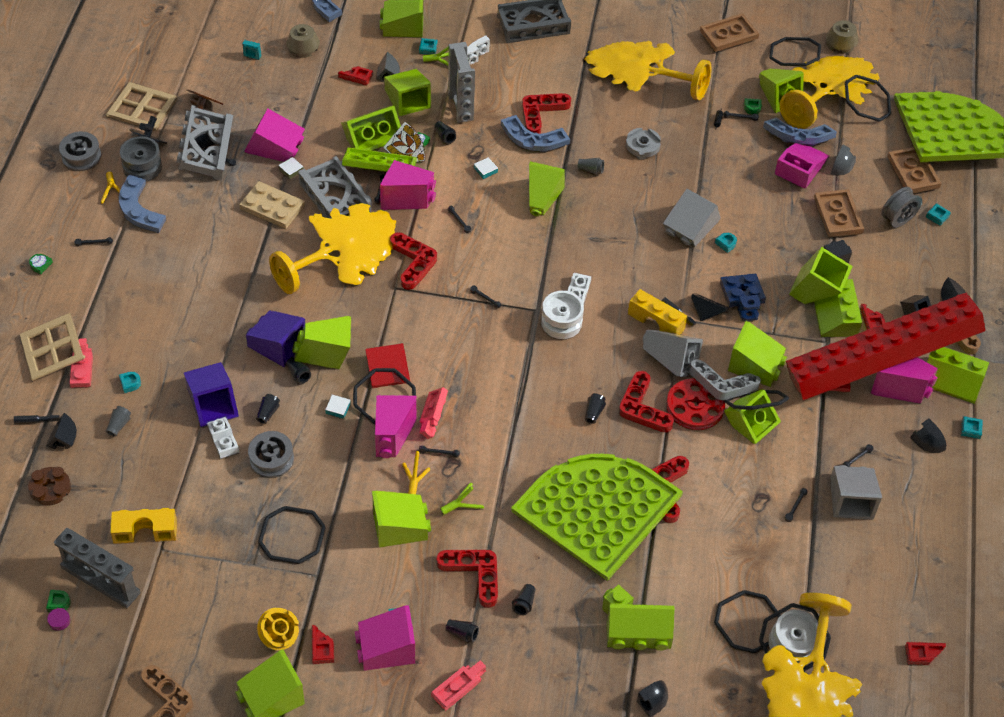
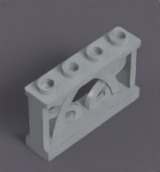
(461, 82)
(222, 128)
(311, 182)

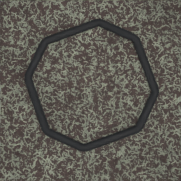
(798, 39)
(880, 86)
(369, 375)
(785, 398)
(289, 559)
(732, 598)
(782, 611)

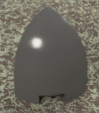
(387, 67)
(844, 161)

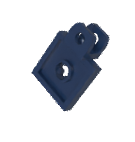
(748, 300)

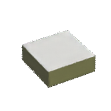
(290, 168)

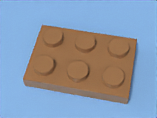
(729, 32)
(912, 172)
(838, 213)

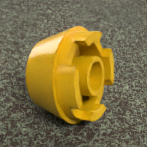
(278, 628)

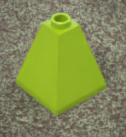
(778, 82)
(544, 186)

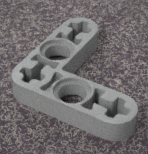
(722, 388)

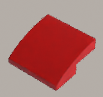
(387, 357)

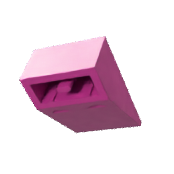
(800, 164)

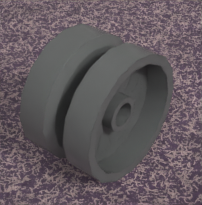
(141, 158)

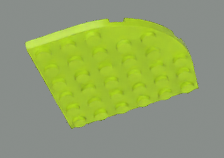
(951, 126)
(597, 508)

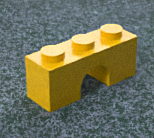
(668, 318)
(127, 523)

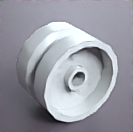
(562, 314)
(795, 632)

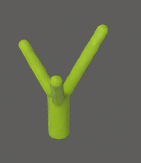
(437, 57)
(456, 503)

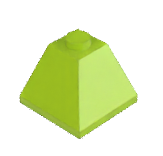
(753, 423)

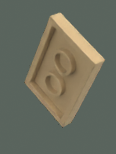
(272, 205)

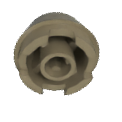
(842, 36)
(302, 40)

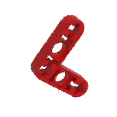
(535, 108)
(418, 257)
(635, 404)
(668, 467)
(482, 567)

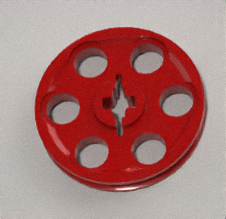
(690, 410)

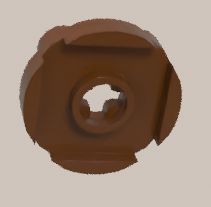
(42, 477)

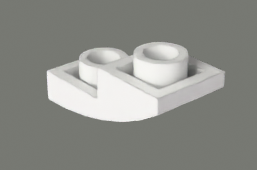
(477, 48)
(580, 285)
(223, 437)

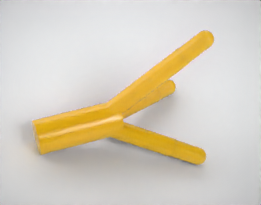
(110, 181)
(413, 478)

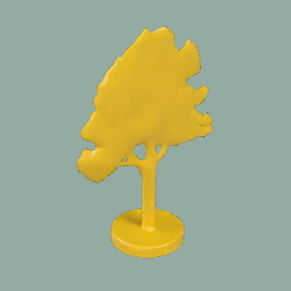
(631, 64)
(800, 108)
(359, 238)
(812, 695)

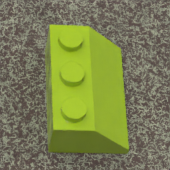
(372, 129)
(839, 314)
(958, 373)
(640, 626)

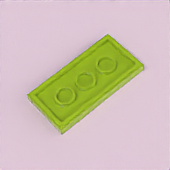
(374, 159)

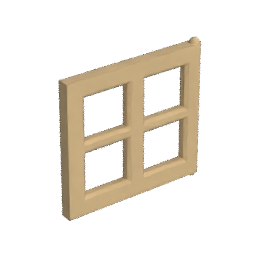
(149, 93)
(51, 347)

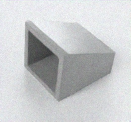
(691, 218)
(854, 492)

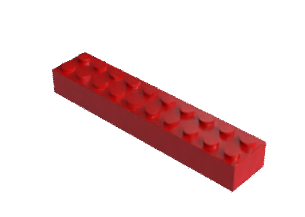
(885, 345)

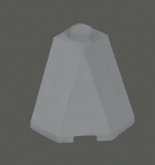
(673, 350)

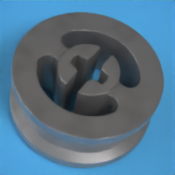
(84, 151)
(901, 207)
(272, 464)

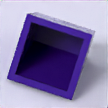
(275, 336)
(211, 393)

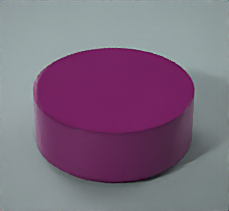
(58, 619)

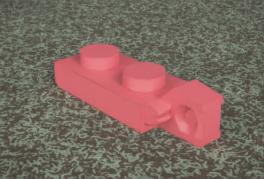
(82, 371)
(432, 412)
(458, 685)

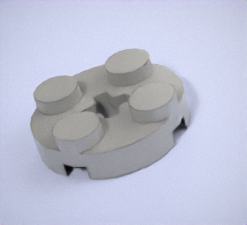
(641, 150)

